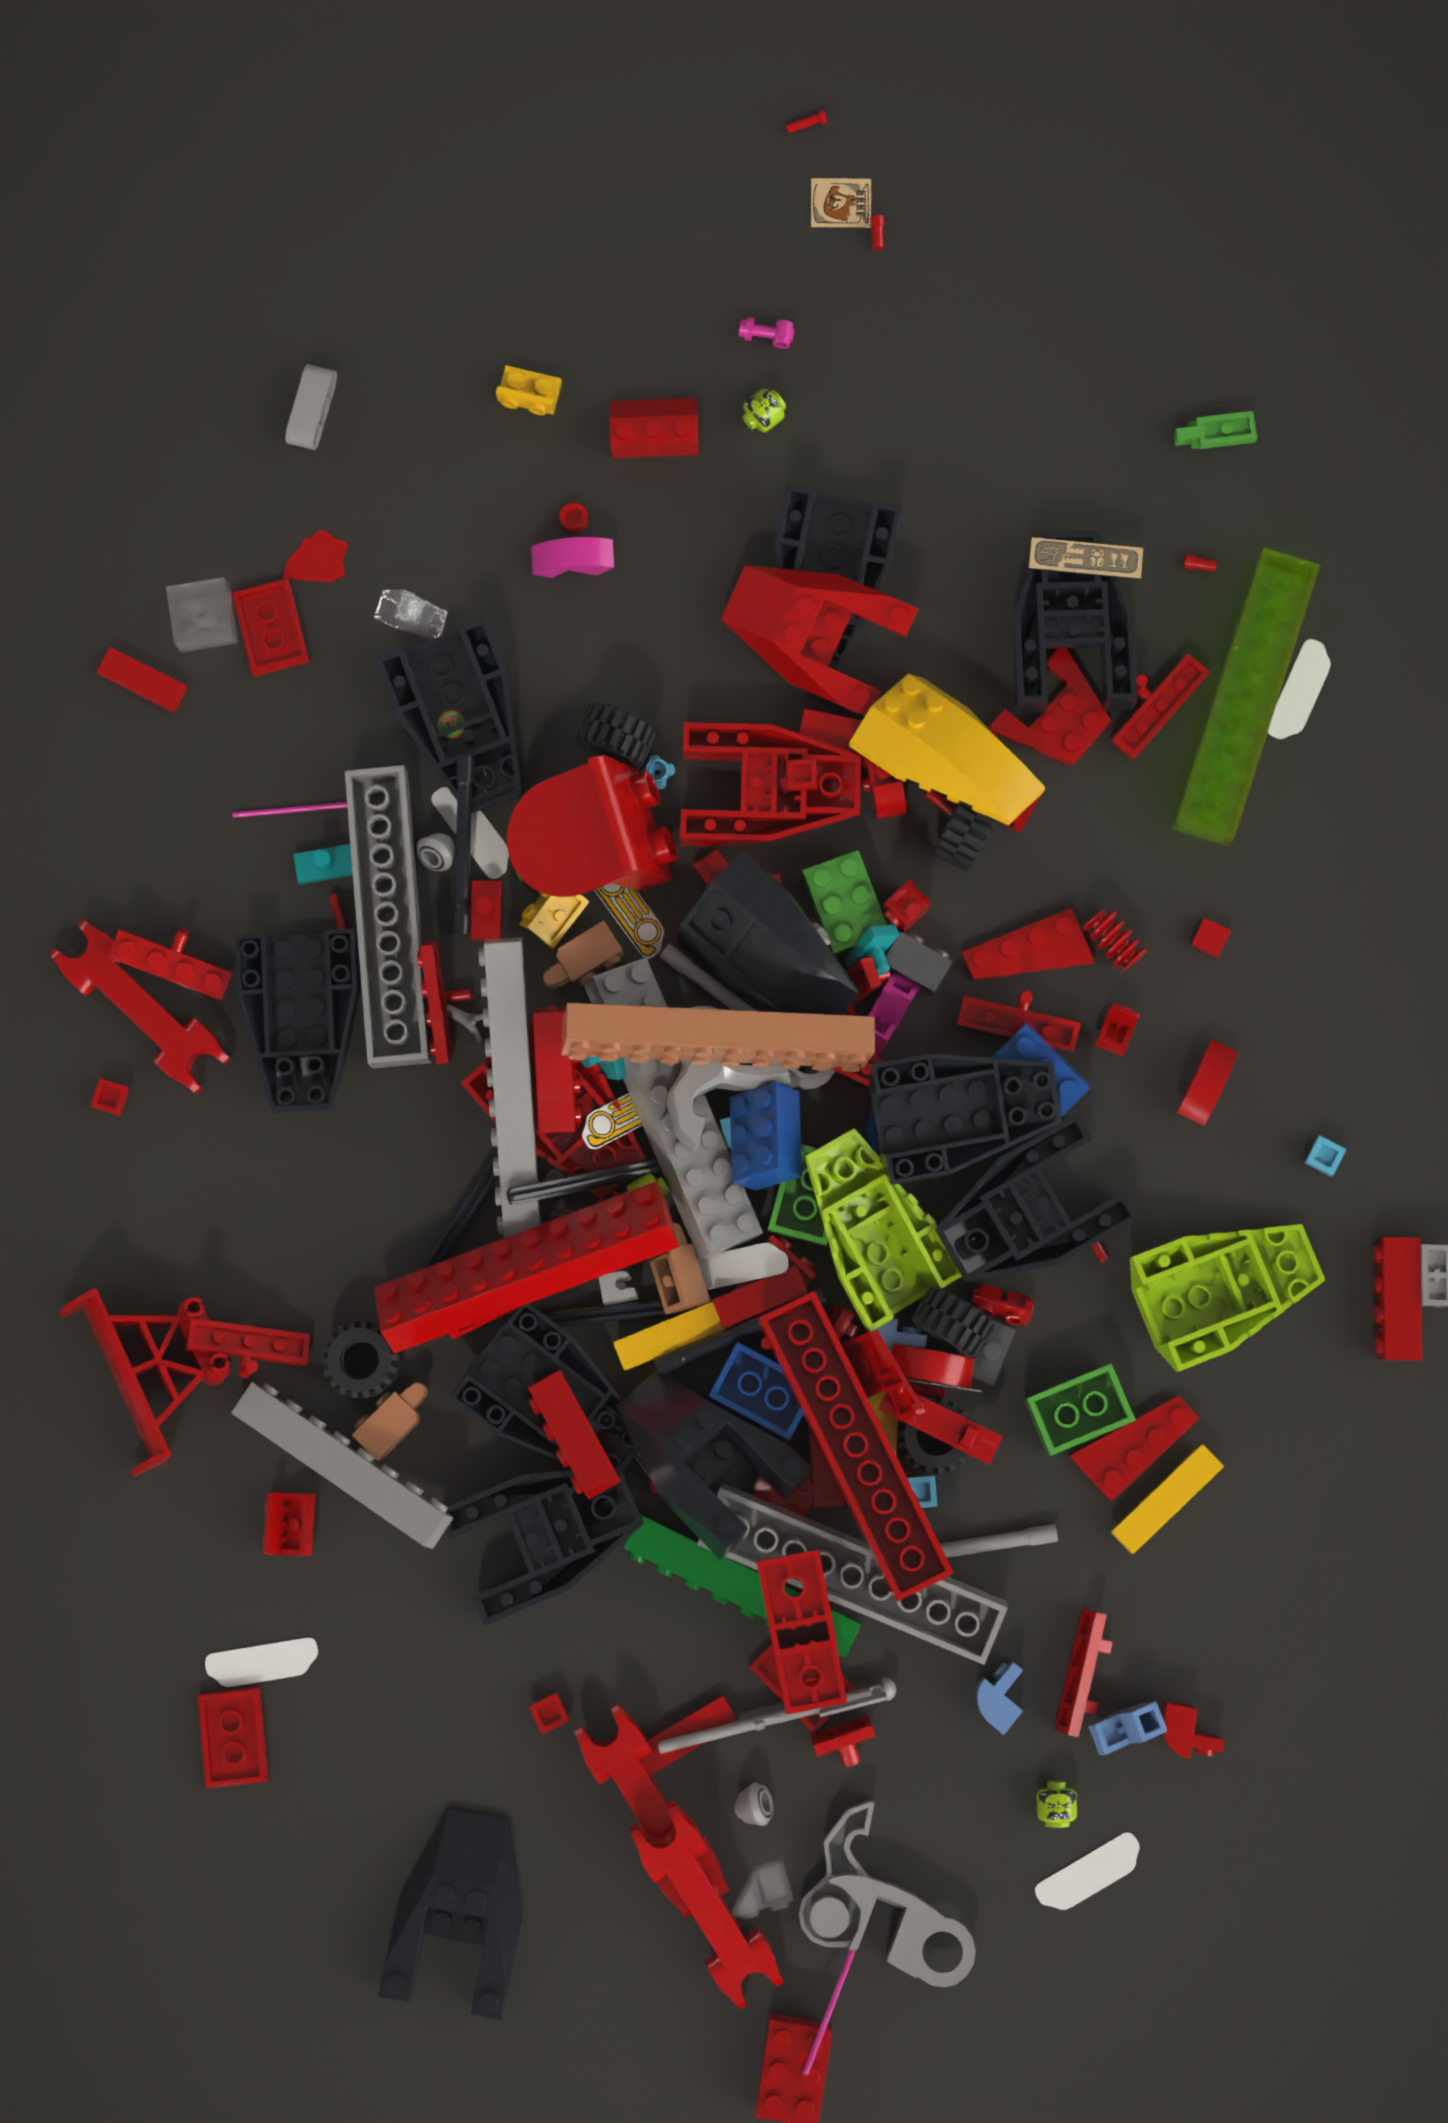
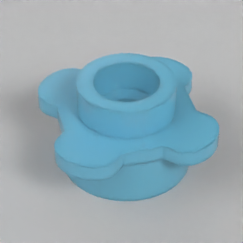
(665, 769)

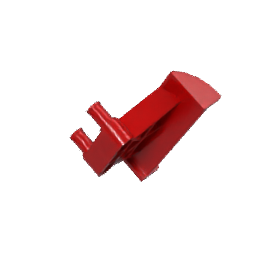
(209, 1368)

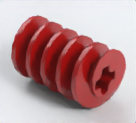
(1114, 939)

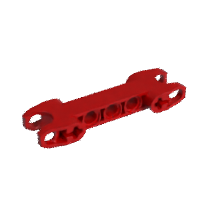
(178, 1043)
(623, 1762)
(735, 1951)

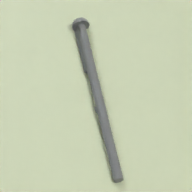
(855, 1699)

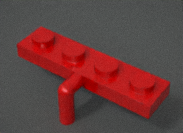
(1159, 705)
(171, 962)
(433, 989)
(1008, 1019)
(247, 1343)

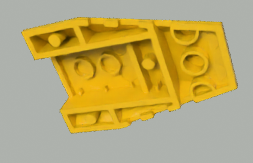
(946, 748)

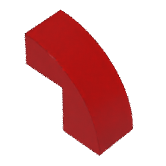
(1207, 1082)
(934, 1366)

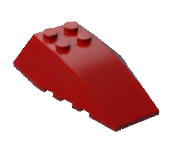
(567, 1149)

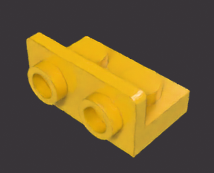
(528, 390)
(552, 916)

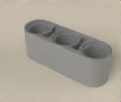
(311, 407)

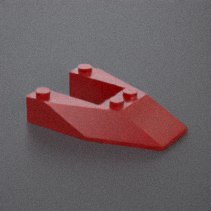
(799, 620)
(766, 806)

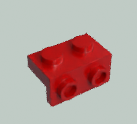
(289, 1524)

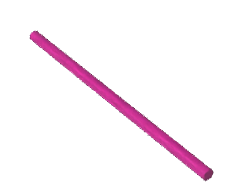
(290, 809)
(831, 2005)

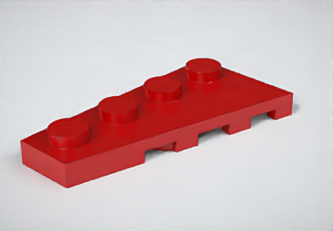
(1044, 945)
(1129, 1450)

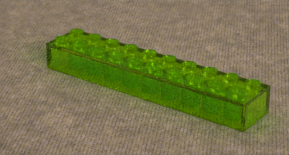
(1245, 697)

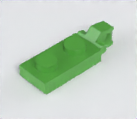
(1218, 431)

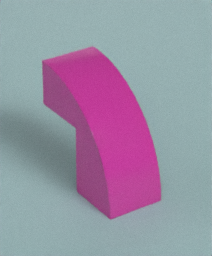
(575, 554)
(891, 1008)

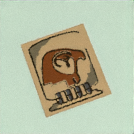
(840, 202)

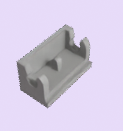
(1434, 1275)
(610, 1288)

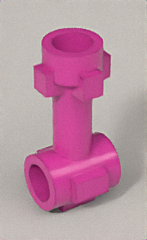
(781, 334)

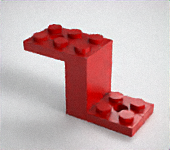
(802, 1631)

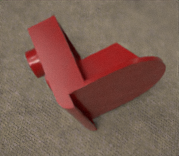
(591, 831)

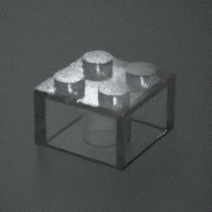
(202, 614)

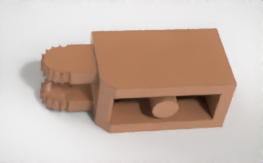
(584, 957)
(679, 1277)
(391, 1421)

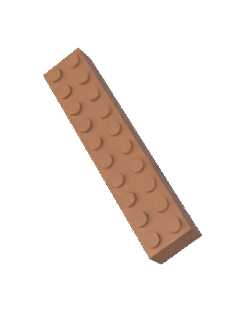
(717, 1036)

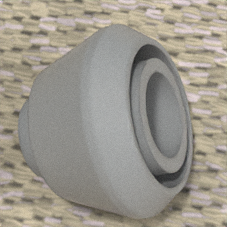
(436, 851)
(754, 1805)

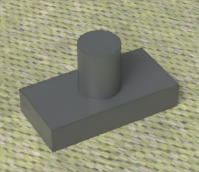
(993, 1354)

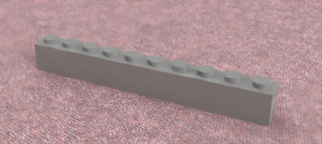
(510, 1078)

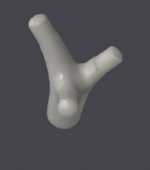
(467, 1019)

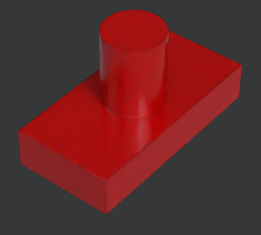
(486, 910)
(866, 977)
(844, 1739)

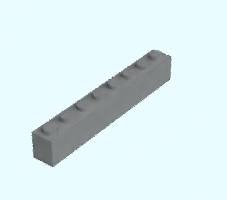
(342, 1465)

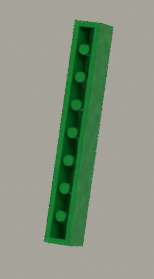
(722, 1577)

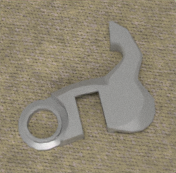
(700, 1079)
(843, 1900)

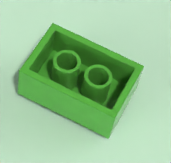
(843, 900)
(797, 1210)
(1079, 1409)

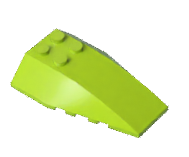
(875, 1231)
(1220, 1288)

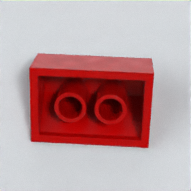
(654, 427)

